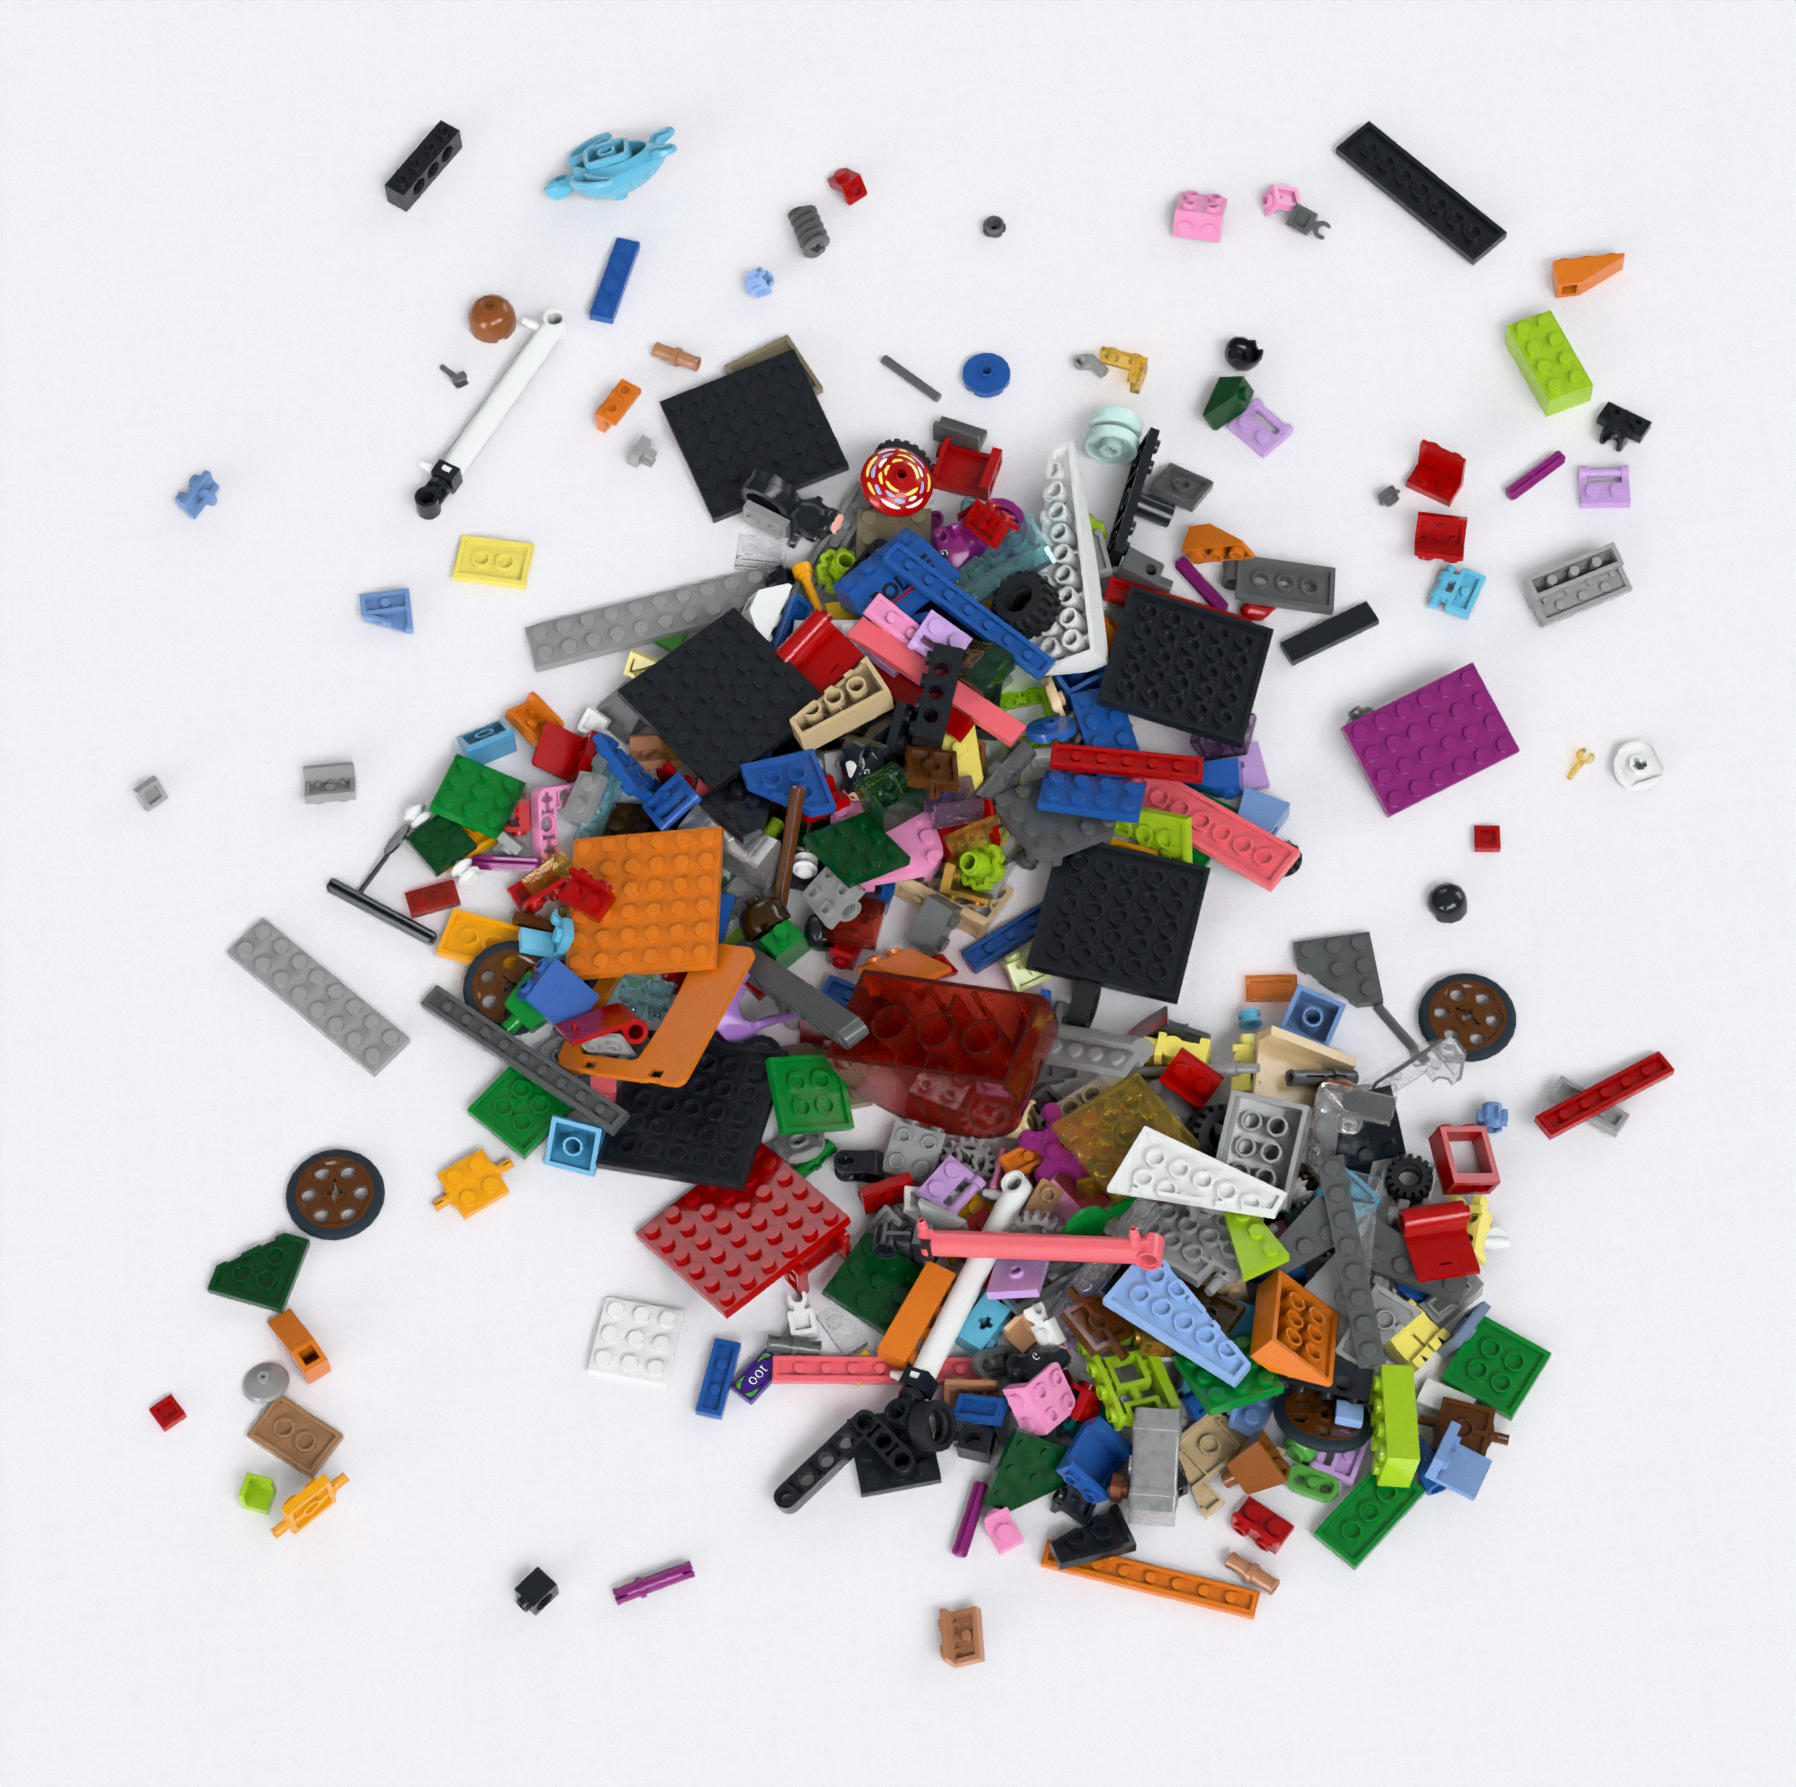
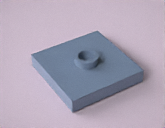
(1464, 1328)

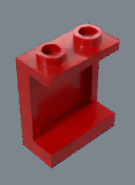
(965, 470)
(798, 1276)

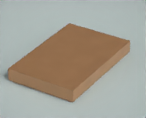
(295, 1436)

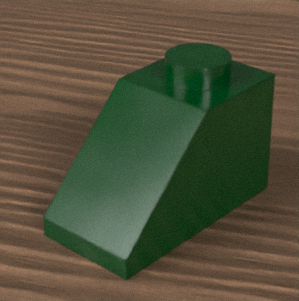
(1227, 401)

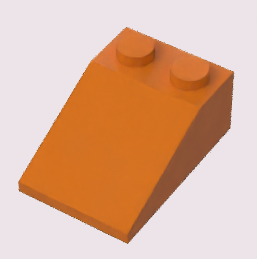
(906, 962)

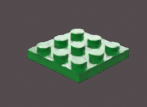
(477, 797)
(808, 1095)
(517, 1112)
(1496, 1367)
(1221, 1397)

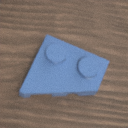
(388, 609)

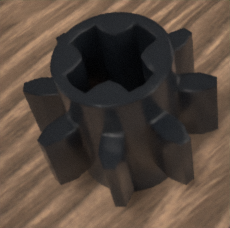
(779, 576)

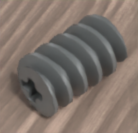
(809, 230)

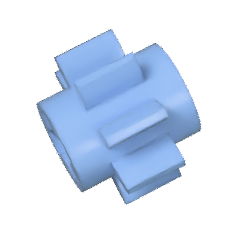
(759, 282)

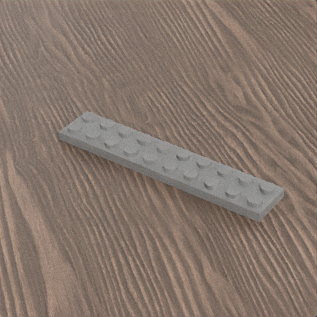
(639, 620)

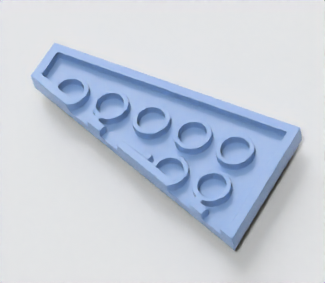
(1175, 1316)

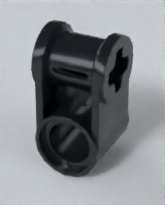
(862, 1165)

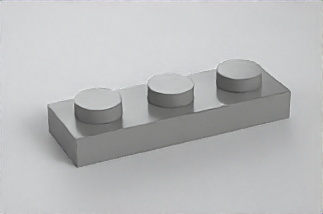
(1609, 1121)

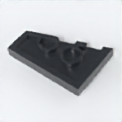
(1097, 1540)

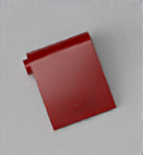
(820, 651)
(602, 1022)
(1438, 1240)

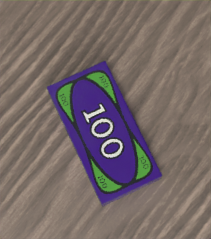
(755, 1378)

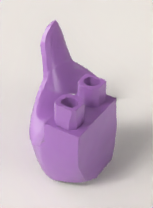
(737, 1028)

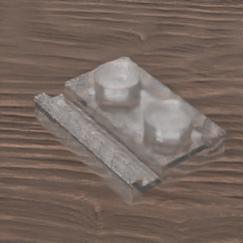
(760, 552)

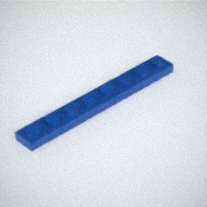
(967, 610)

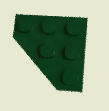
(262, 1274)
(1025, 1471)

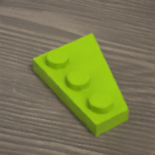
(1254, 1245)

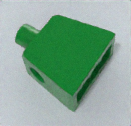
(784, 944)
(522, 1013)

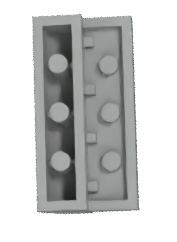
(1576, 584)
(1099, 1051)

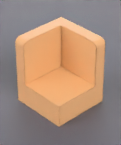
(1019, 1334)

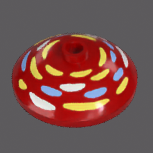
(887, 490)

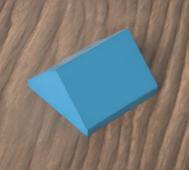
(488, 742)
(573, 1145)

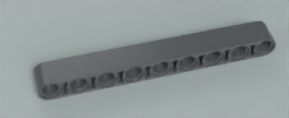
(805, 1000)

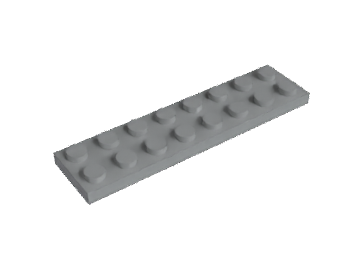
(319, 997)

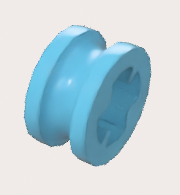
(1249, 1019)

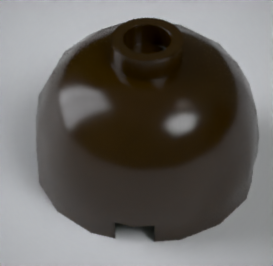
(761, 916)

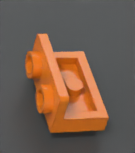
(616, 405)
(531, 716)

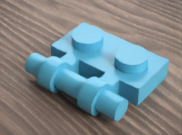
(1464, 594)

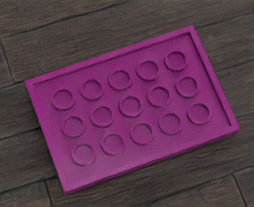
(1430, 740)

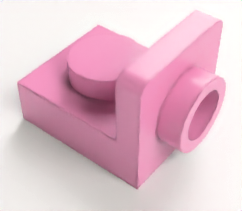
(1280, 198)
(1002, 1530)

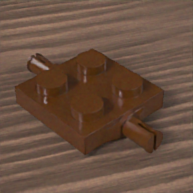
(931, 769)
(1095, 1324)
(1476, 1422)

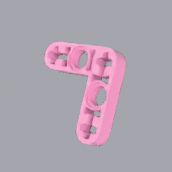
(550, 804)

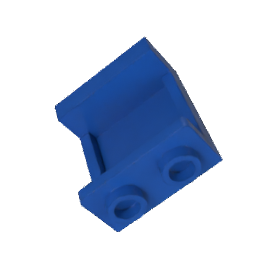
(556, 992)
(1093, 1459)

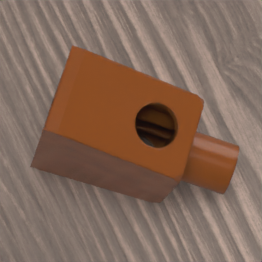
(1256, 1465)

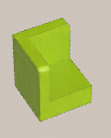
(257, 1493)

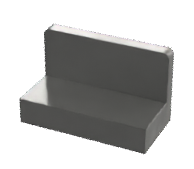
(960, 433)

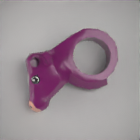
(959, 544)

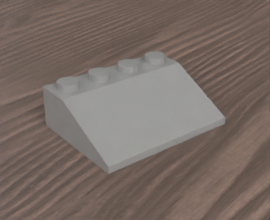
(1265, 1139)

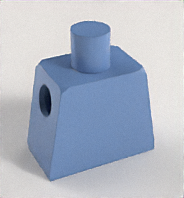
(1264, 810)

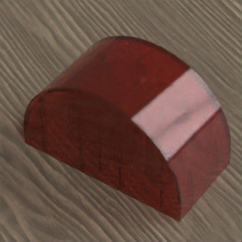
(947, 1052)

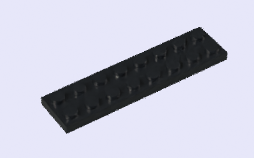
(1421, 193)

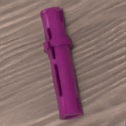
(652, 1583)

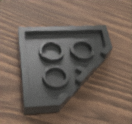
(1342, 966)

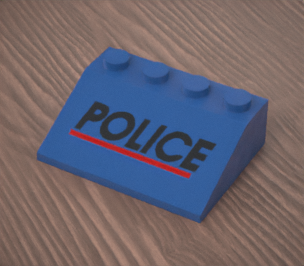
(872, 577)

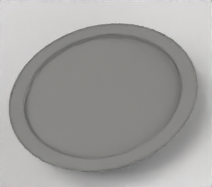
(265, 1383)

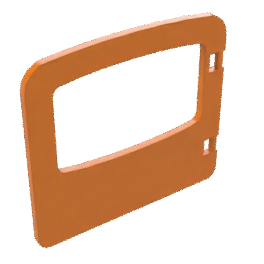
(683, 1031)

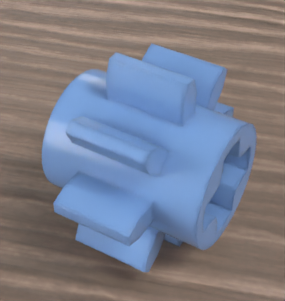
(1492, 1117)

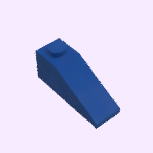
(1221, 779)

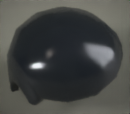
(1243, 353)
(1447, 902)
(815, 934)

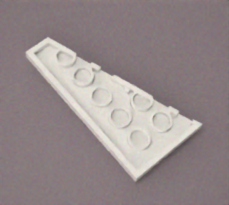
(1182, 1175)

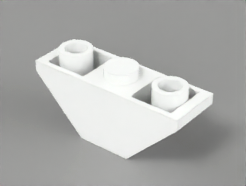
(765, 607)

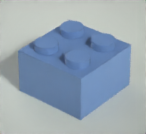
(1313, 1015)

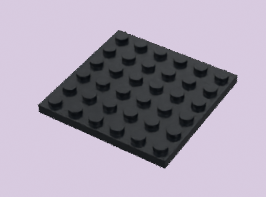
(749, 422)
(1185, 667)
(720, 699)
(1120, 920)
(699, 1130)

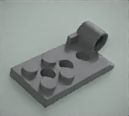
(1240, 576)

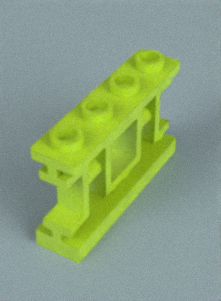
(1150, 1373)

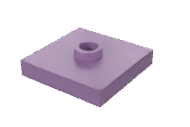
(1253, 768)
(1016, 1279)

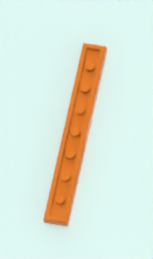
(1164, 1583)

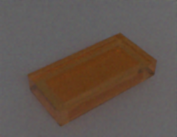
(1270, 987)

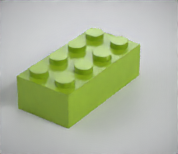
(1548, 363)
(1394, 1426)

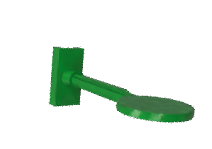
(1093, 1219)

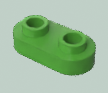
(1313, 1483)

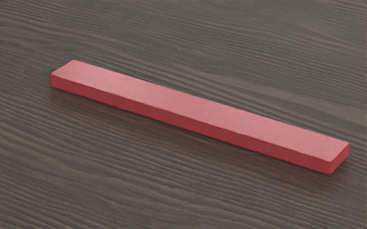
(913, 665)
(854, 1370)

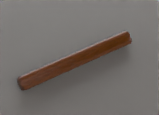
(789, 843)

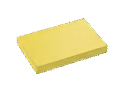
(493, 562)

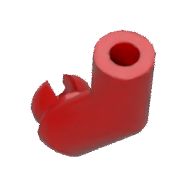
(1256, 612)

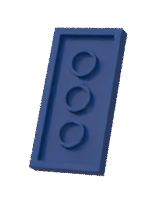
(1102, 726)
(1091, 797)

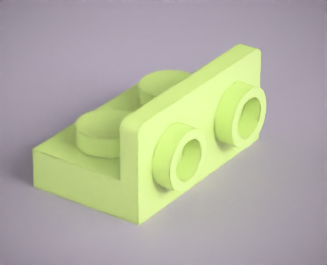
(1018, 974)

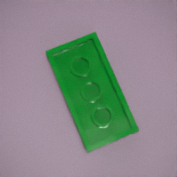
(1366, 1518)

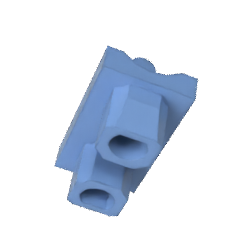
(199, 495)

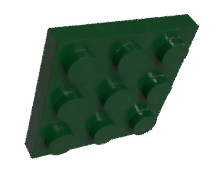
(856, 850)
(872, 1286)

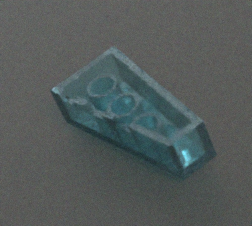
(1016, 552)

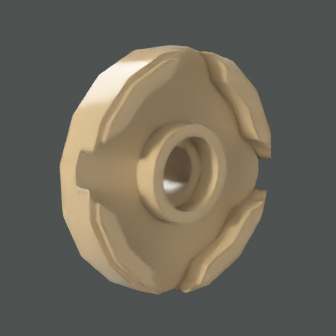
(1055, 698)

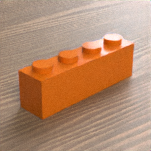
(916, 1316)

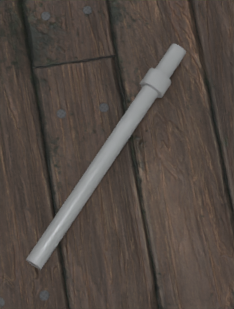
(1231, 1068)

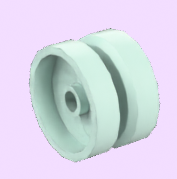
(1113, 435)

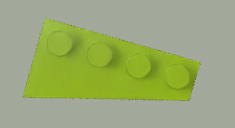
(1162, 831)

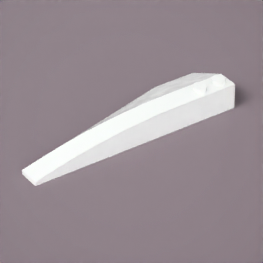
(1079, 632)

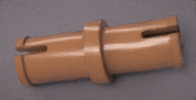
(676, 356)
(1252, 1573)

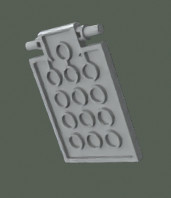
(1194, 1247)

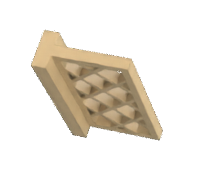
(971, 921)

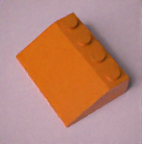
(1293, 1331)

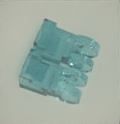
(637, 995)

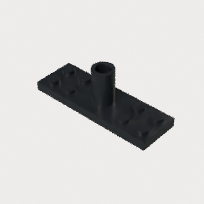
(1136, 502)

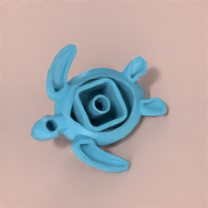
(612, 167)

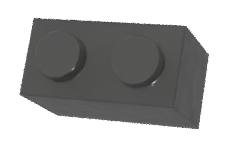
(934, 924)

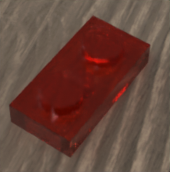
(432, 899)

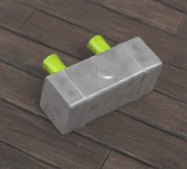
(752, 861)
(1154, 1467)

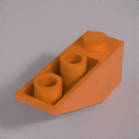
(1579, 275)
(1210, 544)
(300, 1346)

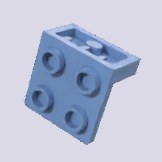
(1251, 1417)
(1458, 1466)

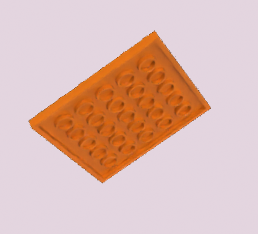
(663, 907)

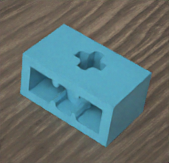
(984, 1314)

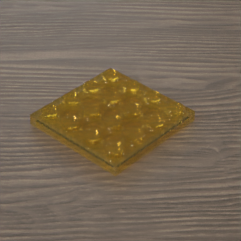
(1109, 1124)

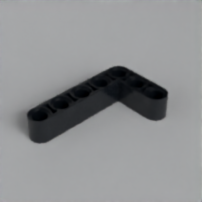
(842, 1456)

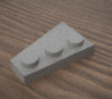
(1392, 1316)

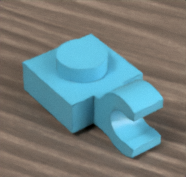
(563, 932)

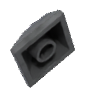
(623, 719)

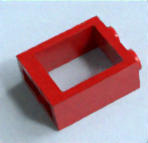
(1464, 1183)

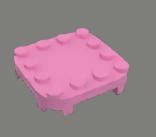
(914, 838)

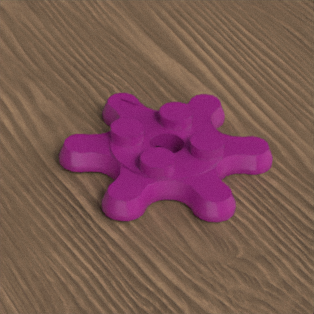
(1053, 1157)

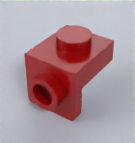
(849, 184)
(844, 956)
(1087, 1404)

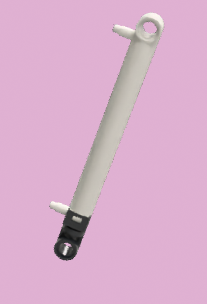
(448, 472)
(920, 1379)

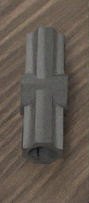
(1007, 772)

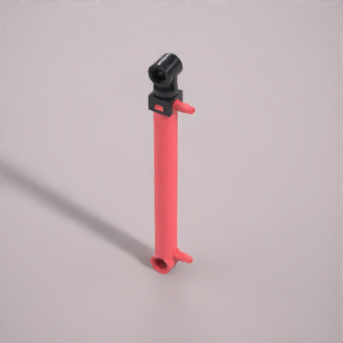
(927, 1243)

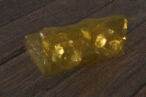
(971, 836)

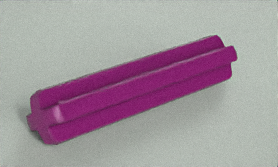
(1535, 475)
(1200, 584)
(505, 863)
(969, 1520)

